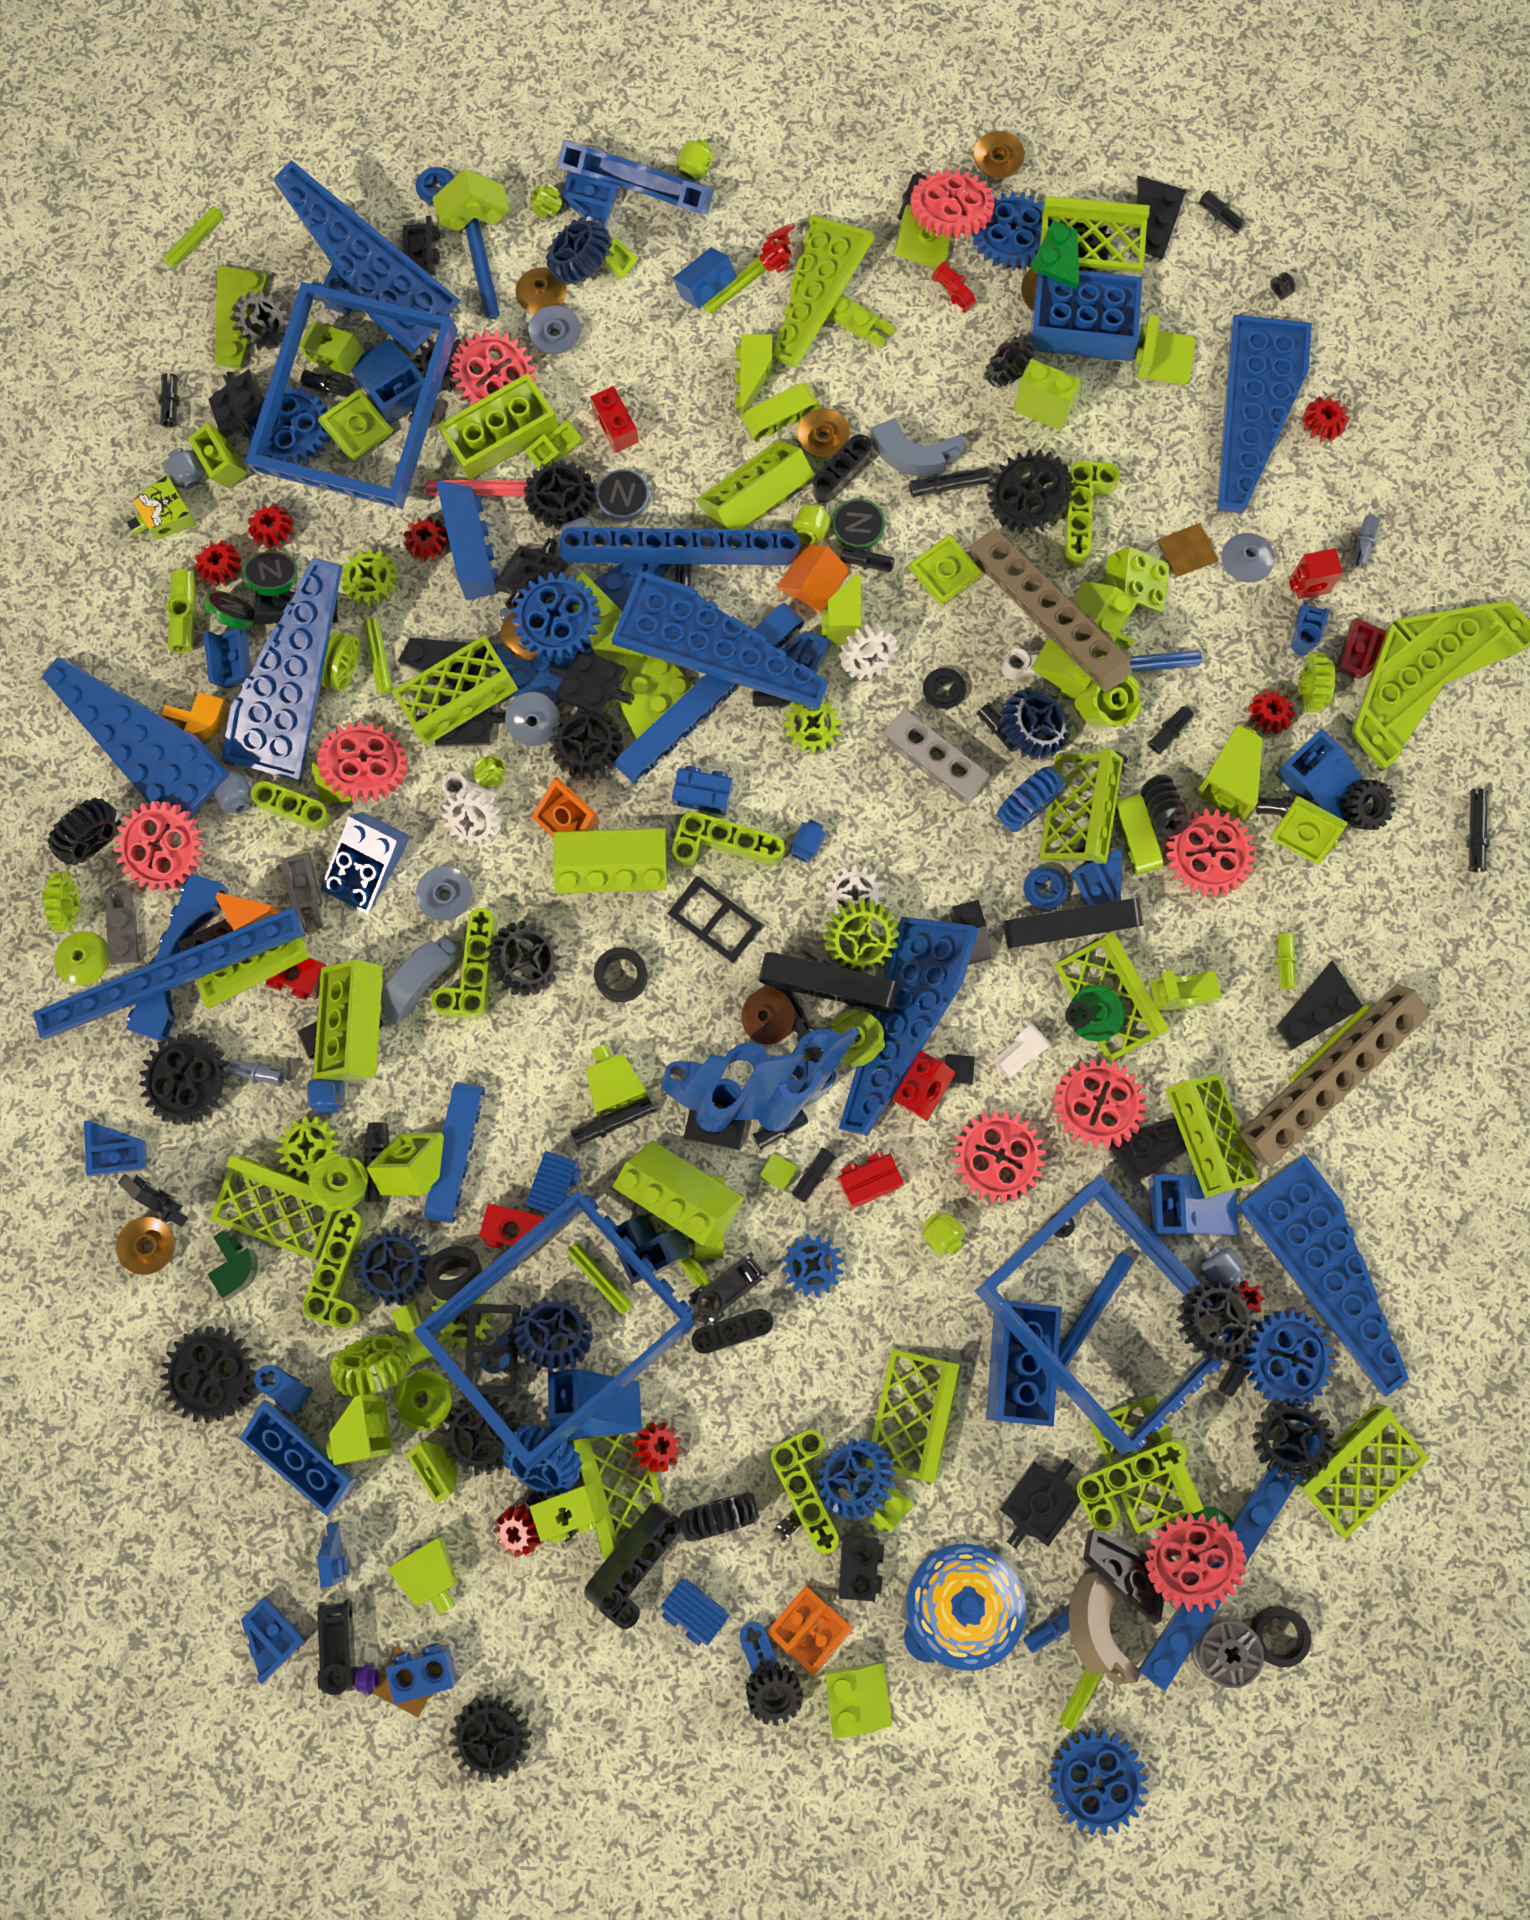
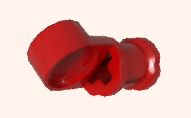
(955, 285)

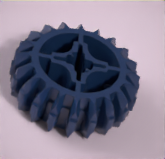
(578, 250)
(1035, 723)
(395, 1279)
(543, 1321)

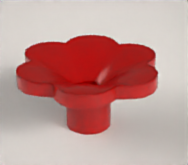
(781, 233)

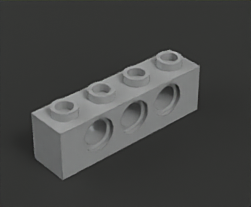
(909, 724)

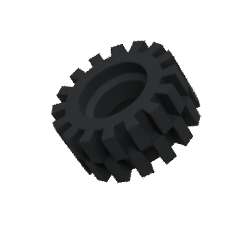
(1380, 809)
(778, 1708)

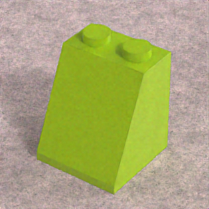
(1047, 394)
(1235, 774)

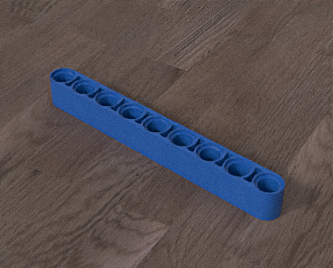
(669, 553)
(697, 704)

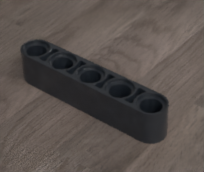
(1073, 923)
(828, 982)

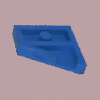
(589, 196)
(808, 650)
(1100, 881)
(112, 1151)
(331, 1563)
(270, 1637)

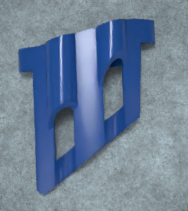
(769, 1092)

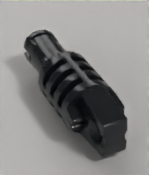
(375, 1142)

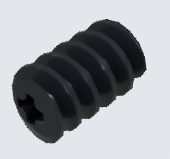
(1165, 806)

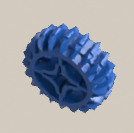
(1030, 799)
(845, 1467)
(554, 1473)

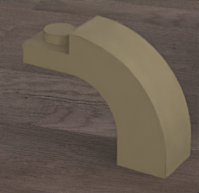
(1091, 1633)

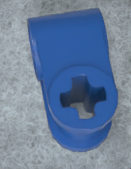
(1309, 624)
(286, 1391)

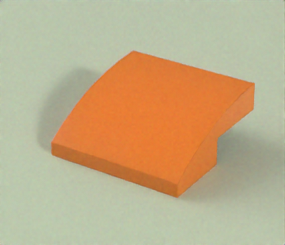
(799, 1621)

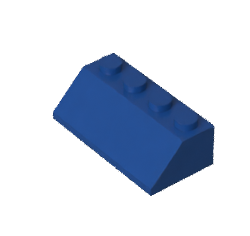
(467, 540)
(1017, 1383)
(298, 1458)

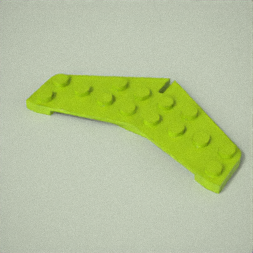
(1423, 656)

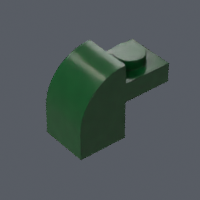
(239, 1269)

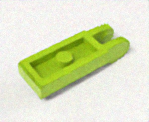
(860, 321)

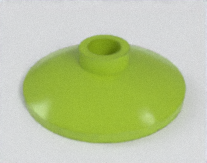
(90, 967)

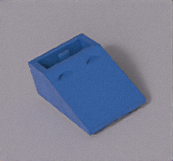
(389, 380)
(1321, 773)
(363, 861)
(1182, 1210)
(576, 1387)

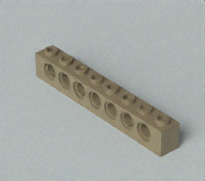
(1020, 579)
(1334, 1075)

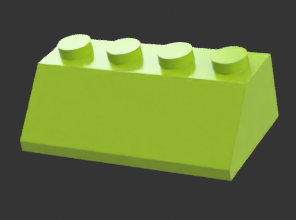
(498, 426)
(756, 486)
(1110, 610)
(610, 860)
(348, 1021)
(679, 1193)
(361, 1431)

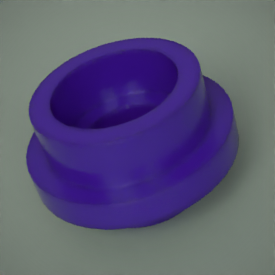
(366, 1678)

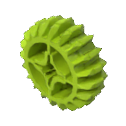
(865, 913)
(370, 1365)

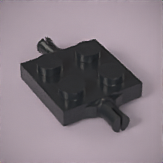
(237, 403)
(526, 566)
(591, 683)
(472, 732)
(156, 1200)
(1040, 1503)

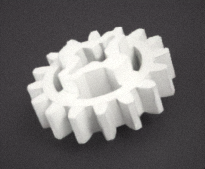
(868, 651)
(471, 816)
(843, 894)

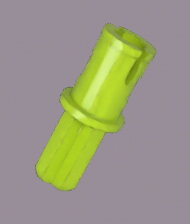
(1286, 961)

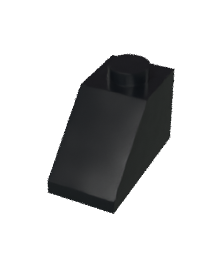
(971, 914)

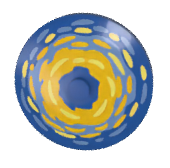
(965, 1607)

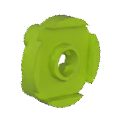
(871, 1036)
(337, 1197)
(438, 1404)

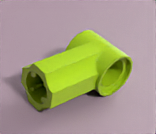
(406, 1320)

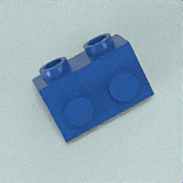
(227, 657)

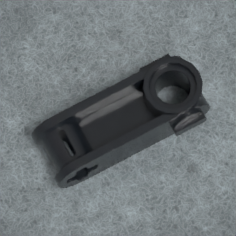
(726, 1289)
(336, 1646)

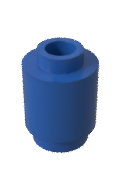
(807, 841)

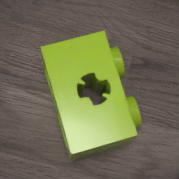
(331, 347)
(218, 455)
(550, 1513)

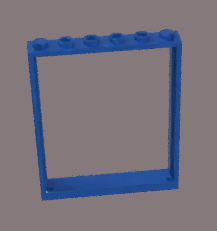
(398, 492)
(1163, 1259)
(506, 1263)

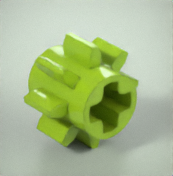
(545, 200)
(489, 771)

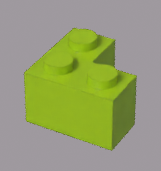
(469, 198)

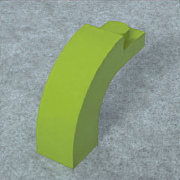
(1184, 991)

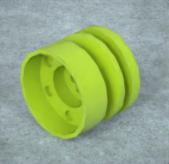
(340, 661)

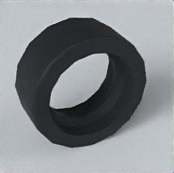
(615, 954)
(445, 1260)
(1303, 1632)

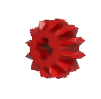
(1325, 418)
(267, 535)
(431, 545)
(228, 563)
(1262, 713)
(662, 1457)
(517, 1531)

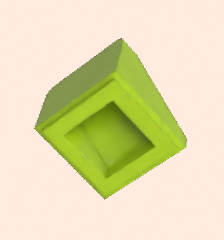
(778, 1172)

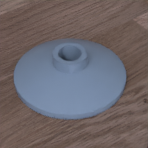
(550, 320)
(1244, 567)
(534, 705)
(440, 880)

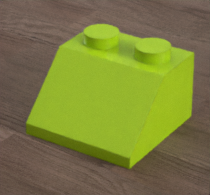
(843, 612)
(408, 1164)
(858, 1699)

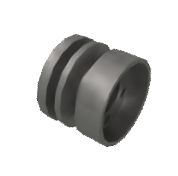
(1216, 1665)

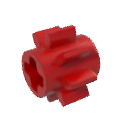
(775, 255)
(1252, 1293)

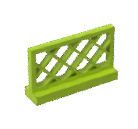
(1100, 213)
(463, 704)
(1101, 813)
(1132, 983)
(1201, 1135)
(277, 1181)
(939, 1418)
(1349, 1447)
(590, 1474)
(1179, 1477)

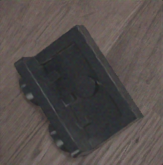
(420, 244)

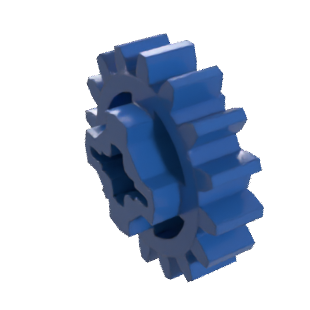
(824, 1274)

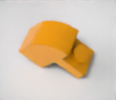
(204, 719)

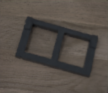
(697, 883)
(515, 1311)

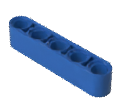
(458, 1140)

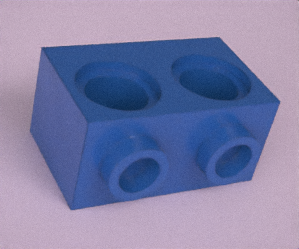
(424, 1680)

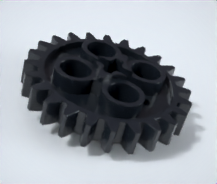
(1030, 491)
(205, 1089)
(187, 1361)

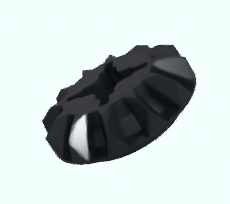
(945, 677)

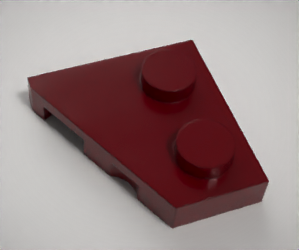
(1360, 649)

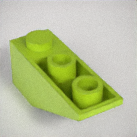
(754, 369)

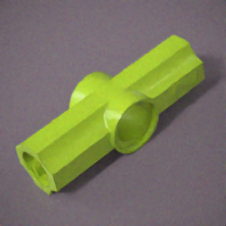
(182, 625)

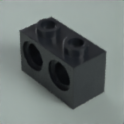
(852, 1567)

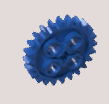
(1004, 236)
(302, 441)
(534, 609)
(1282, 1384)
(1107, 1810)

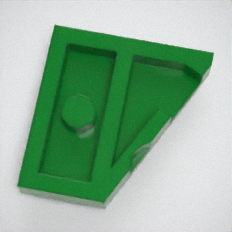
(1059, 255)

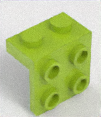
(1164, 354)
(1139, 577)

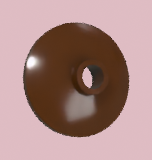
(780, 1016)

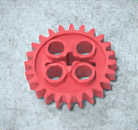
(952, 203)
(476, 354)
(362, 762)
(137, 834)
(1214, 876)
(1124, 1113)
(988, 1181)
(1212, 1582)

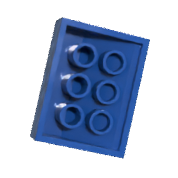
(1088, 321)

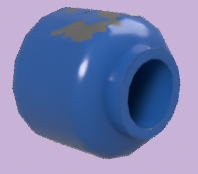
(325, 1095)

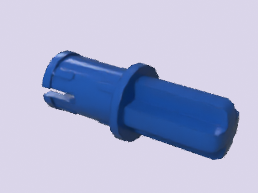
(1048, 1632)

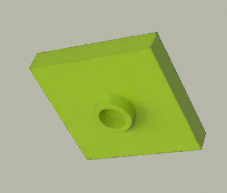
(918, 245)
(356, 425)
(945, 570)
(1308, 830)

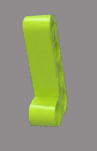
(1082, 514)
(729, 844)
(471, 964)
(340, 1267)
(1135, 1476)
(809, 1494)

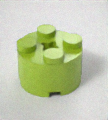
(1112, 708)

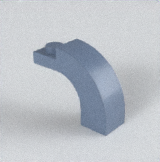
(912, 457)
(416, 975)

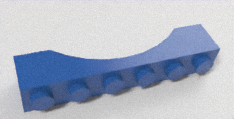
(635, 176)
(197, 905)

